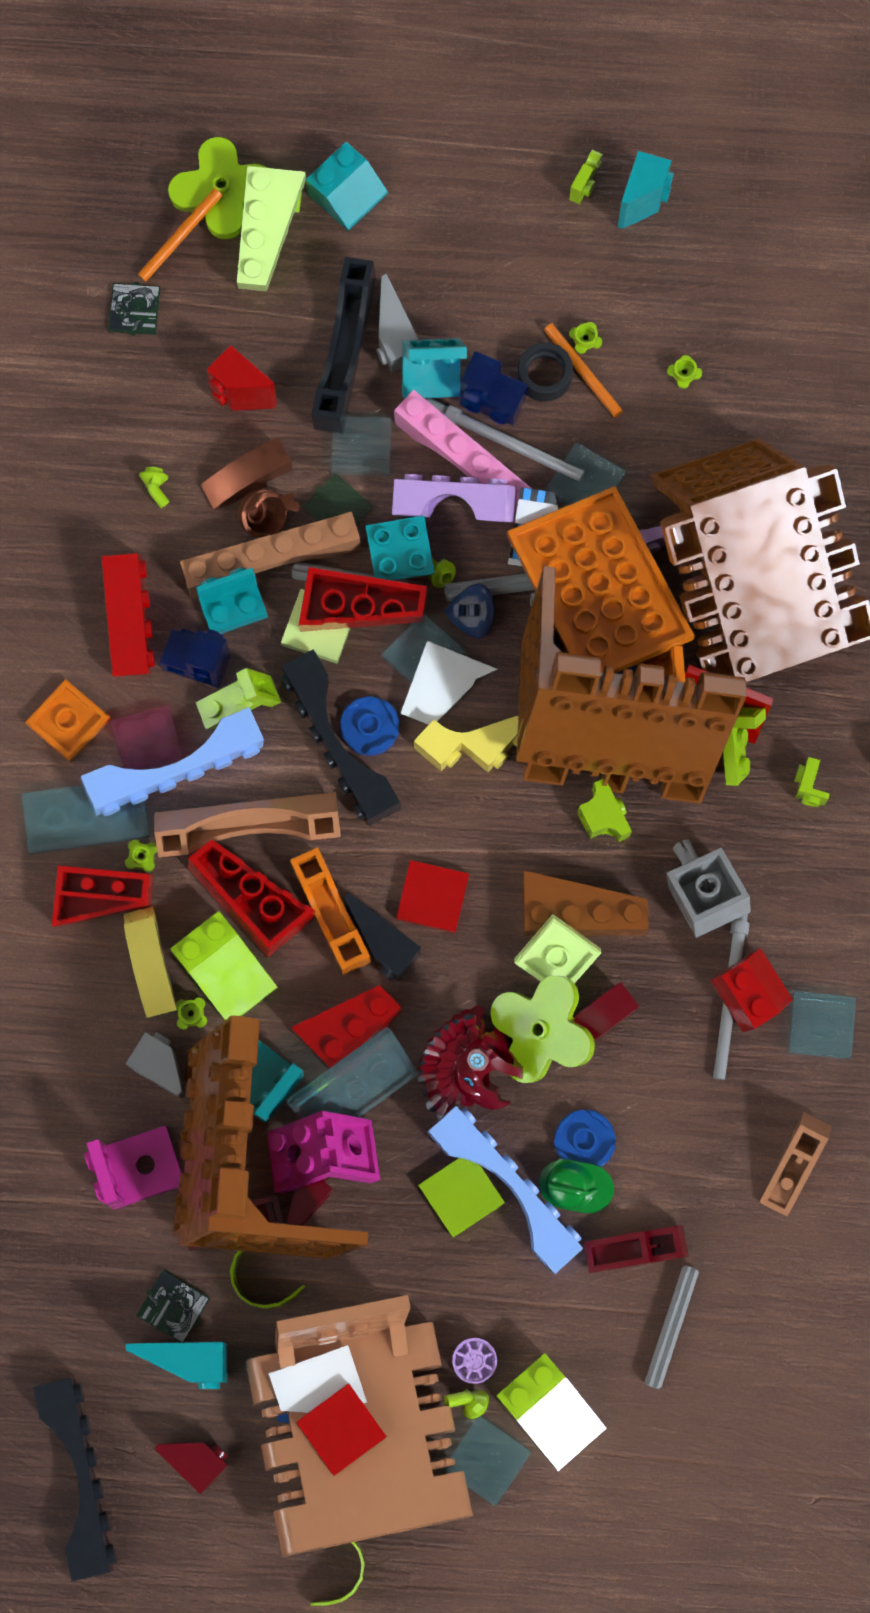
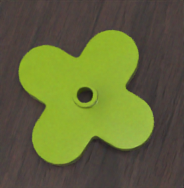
(220, 170)
(561, 1036)

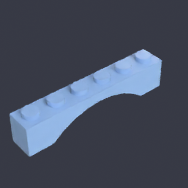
(115, 786)
(548, 1237)

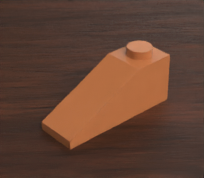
(796, 1163)

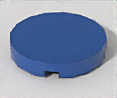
(369, 726)
(585, 1138)

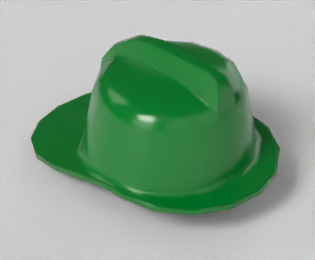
(576, 1186)

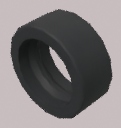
(551, 351)

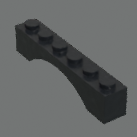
(351, 316)
(370, 790)
(88, 1546)

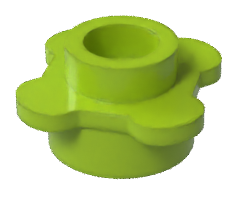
(586, 329)
(688, 364)
(147, 862)
(183, 1008)

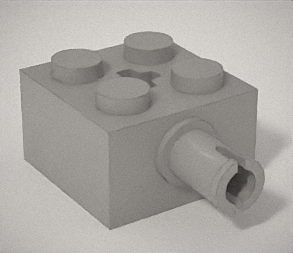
(707, 889)

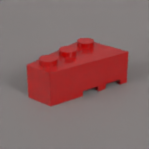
(97, 893)
(347, 1026)

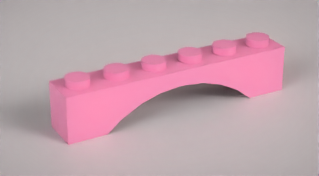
(441, 435)

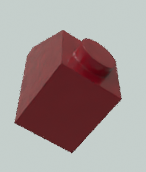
(195, 1462)

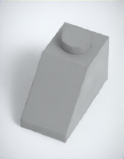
(157, 1063)

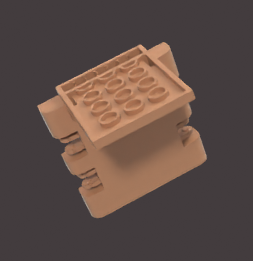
(394, 1481)

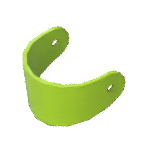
(240, 1294)
(341, 1599)

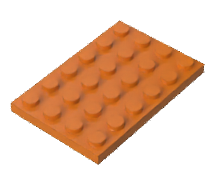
(606, 582)

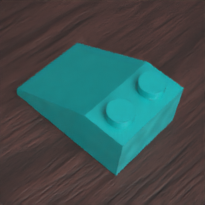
(194, 1362)

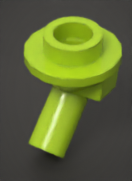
(153, 478)
(443, 573)
(473, 1403)

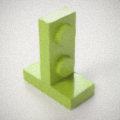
(249, 691)
(735, 761)

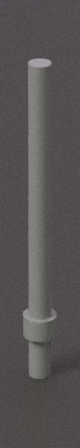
(456, 416)
(739, 929)

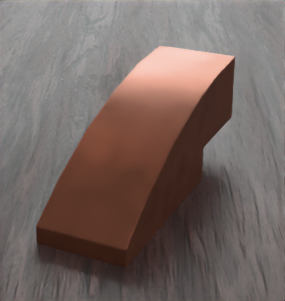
(247, 474)

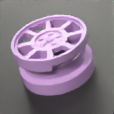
(474, 1360)

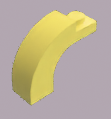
(149, 962)

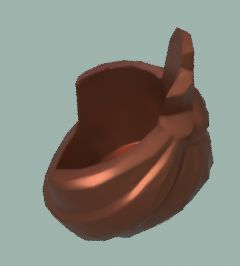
(265, 512)

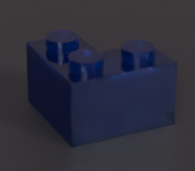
(490, 392)
(197, 656)

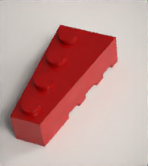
(355, 601)
(127, 615)
(249, 898)

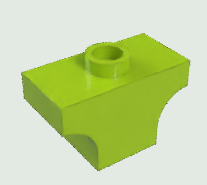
(604, 814)

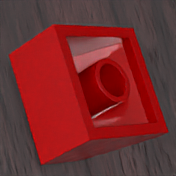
(240, 383)
(752, 991)

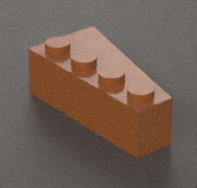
(581, 906)

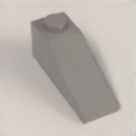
(393, 327)

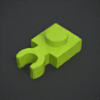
(584, 182)

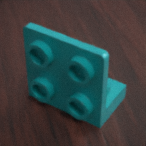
(432, 367)
(400, 549)
(231, 600)
(271, 1082)

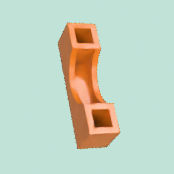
(330, 911)

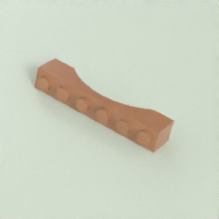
(312, 541)
(301, 816)

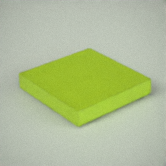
(461, 1195)

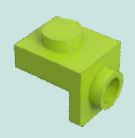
(805, 777)

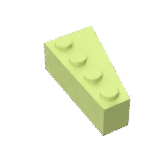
(267, 213)

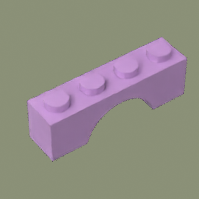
(488, 501)

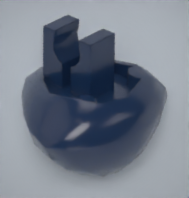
(473, 611)

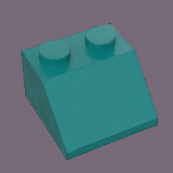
(346, 186)
(646, 189)

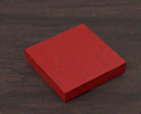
(432, 896)
(341, 1429)

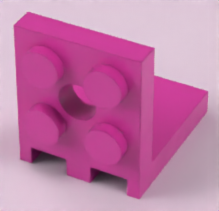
(324, 1151)
(117, 1169)

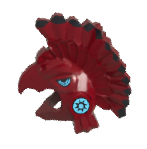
(460, 1062)

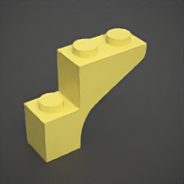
(484, 745)

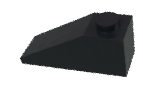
(387, 945)

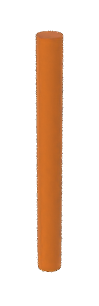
(180, 234)
(585, 373)

